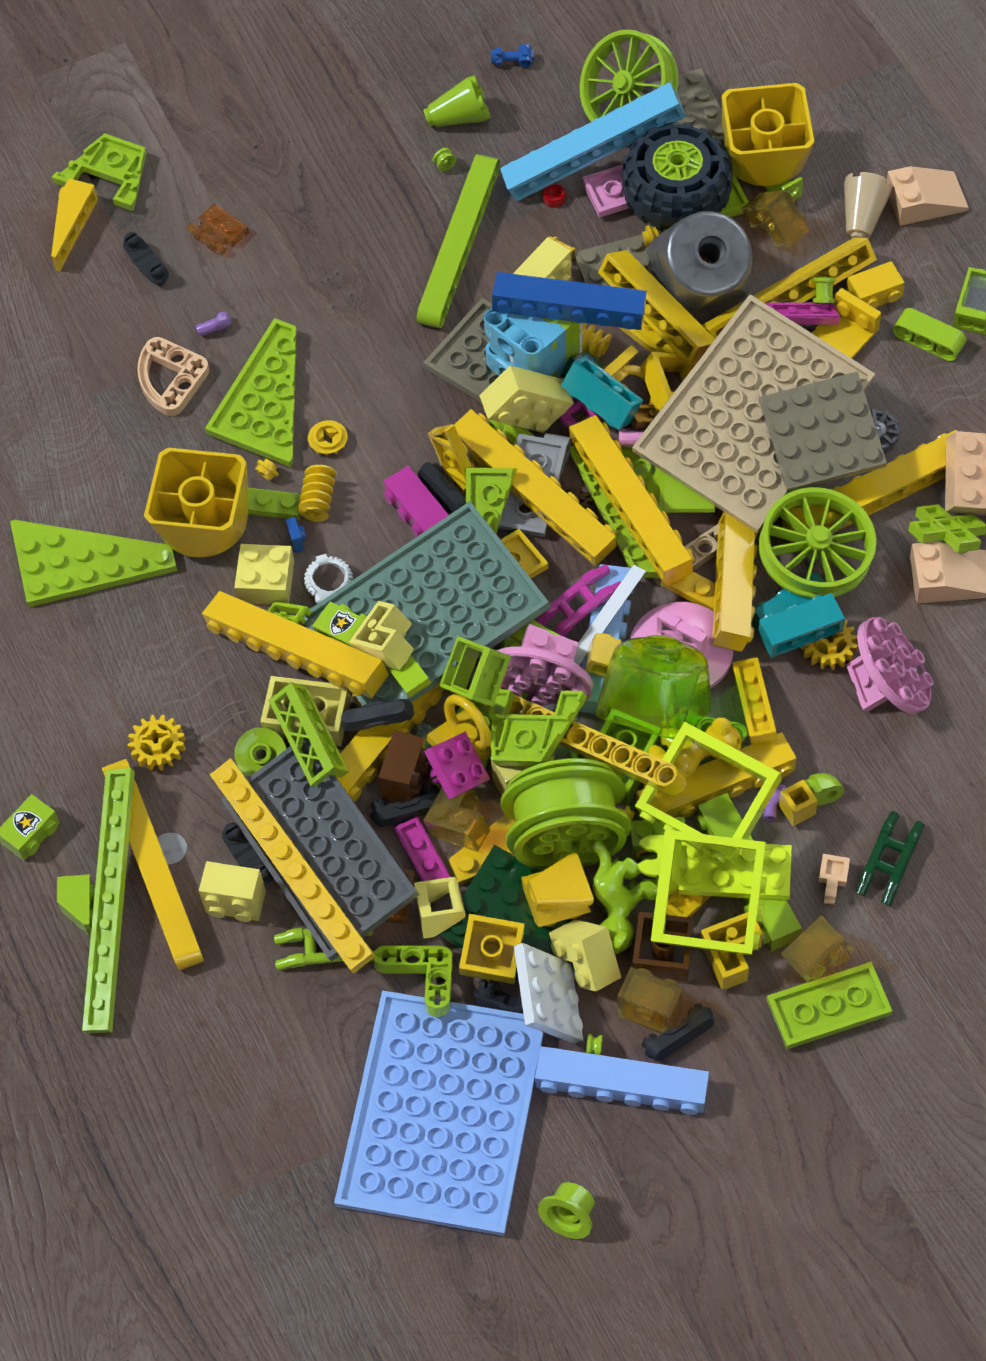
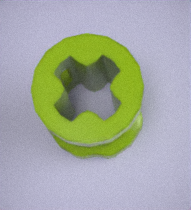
(824, 290)

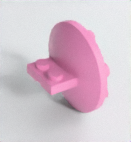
(691, 625)
(544, 668)
(889, 669)

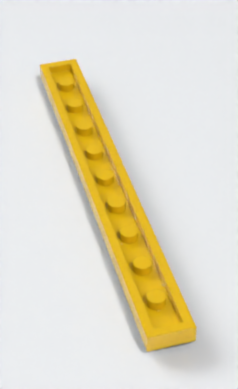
(293, 866)

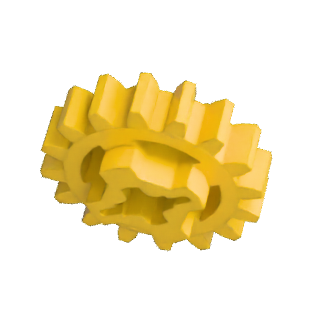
(827, 653)
(145, 739)

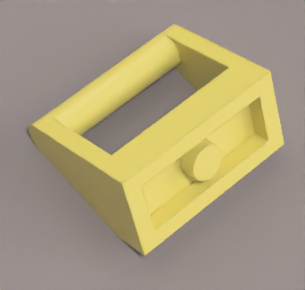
(430, 891)

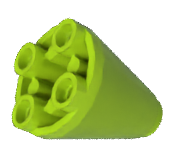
(459, 105)

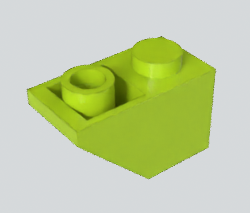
(76, 899)

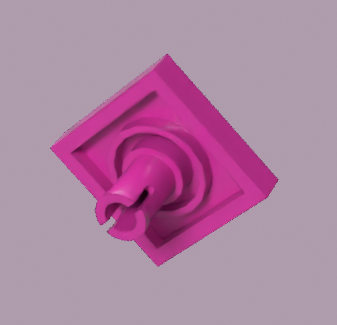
(456, 765)

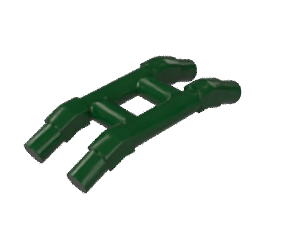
(896, 871)

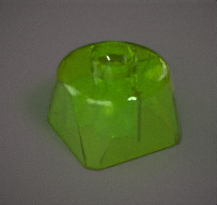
(655, 685)

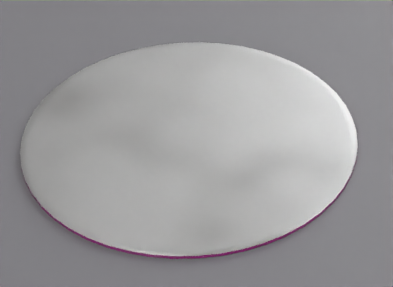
(173, 847)

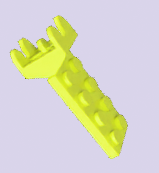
(701, 875)

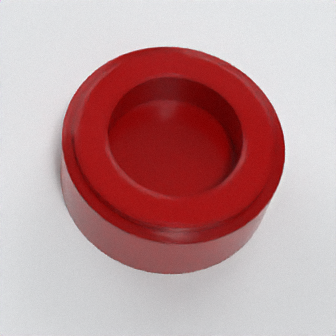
(554, 196)

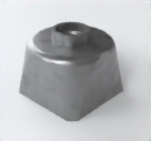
(688, 277)

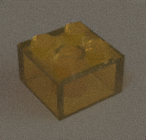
(650, 1000)

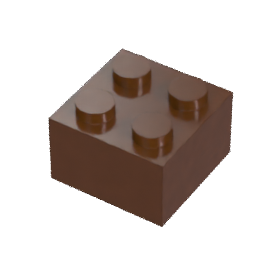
(403, 768)
(663, 959)

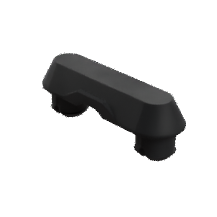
(145, 259)
(433, 478)
(377, 714)
(398, 812)
(243, 851)
(488, 997)
(698, 1021)

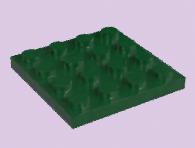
(500, 895)

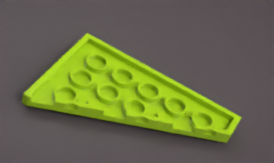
(261, 401)
(654, 482)
(74, 562)

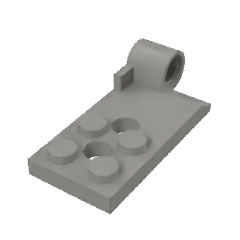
(551, 455)

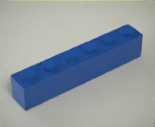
(568, 301)

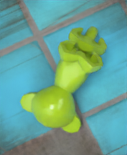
(617, 898)

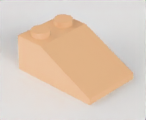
(924, 194)
(946, 575)

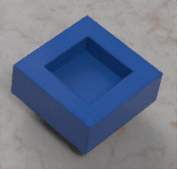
(296, 534)

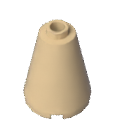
(864, 202)

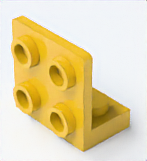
(856, 326)

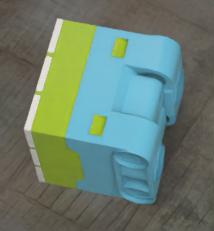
(530, 342)

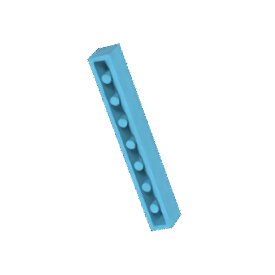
(592, 142)

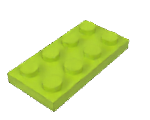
(829, 1005)

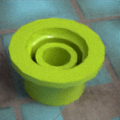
(568, 1211)

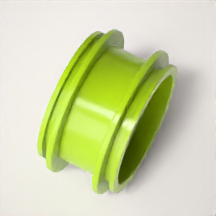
(563, 810)

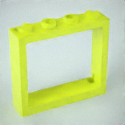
(770, 777)
(758, 886)

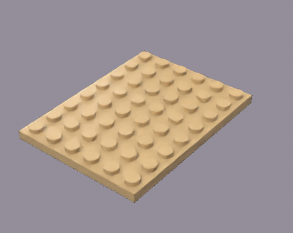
(713, 424)

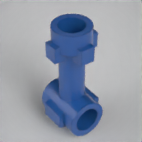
(524, 55)

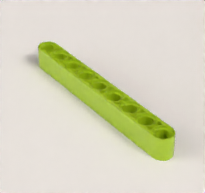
(458, 241)

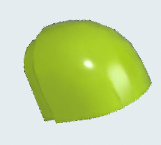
(825, 788)

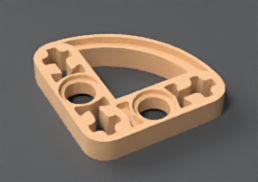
(185, 374)

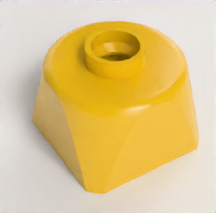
(767, 132)
(198, 501)

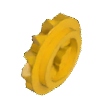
(332, 430)

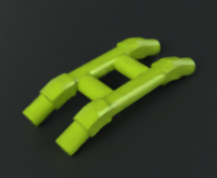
(301, 959)

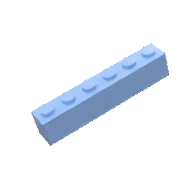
(616, 628)
(621, 1080)

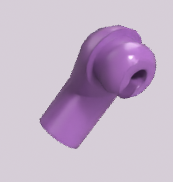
(221, 322)
(770, 811)

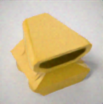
(558, 892)

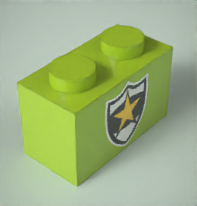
(338, 622)
(28, 827)

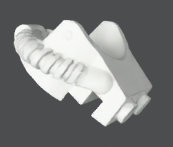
(321, 594)

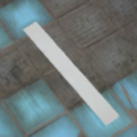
(608, 611)

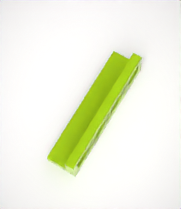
(316, 730)

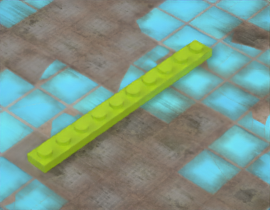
(108, 901)

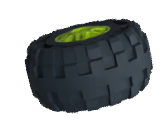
(676, 174)

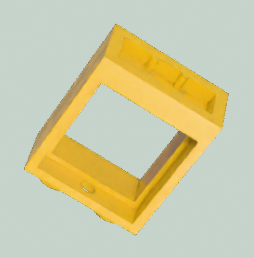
(653, 373)

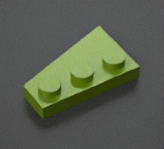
(489, 492)

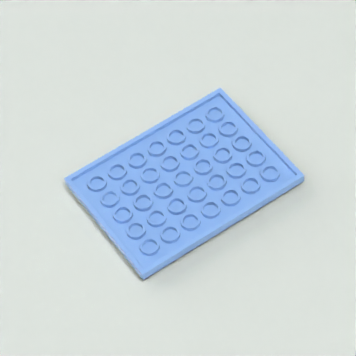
(441, 1115)

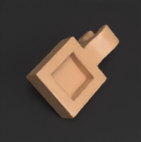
(833, 874)

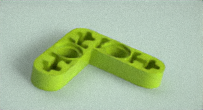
(432, 969)

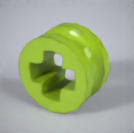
(444, 159)
(594, 1045)

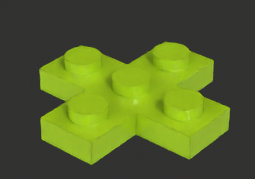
(939, 525)

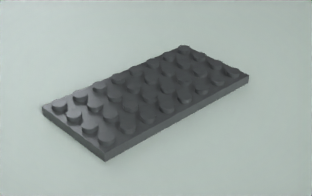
(334, 843)

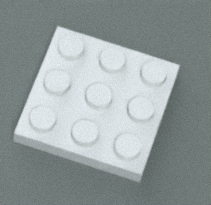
(548, 993)

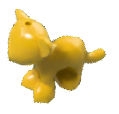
(692, 754)

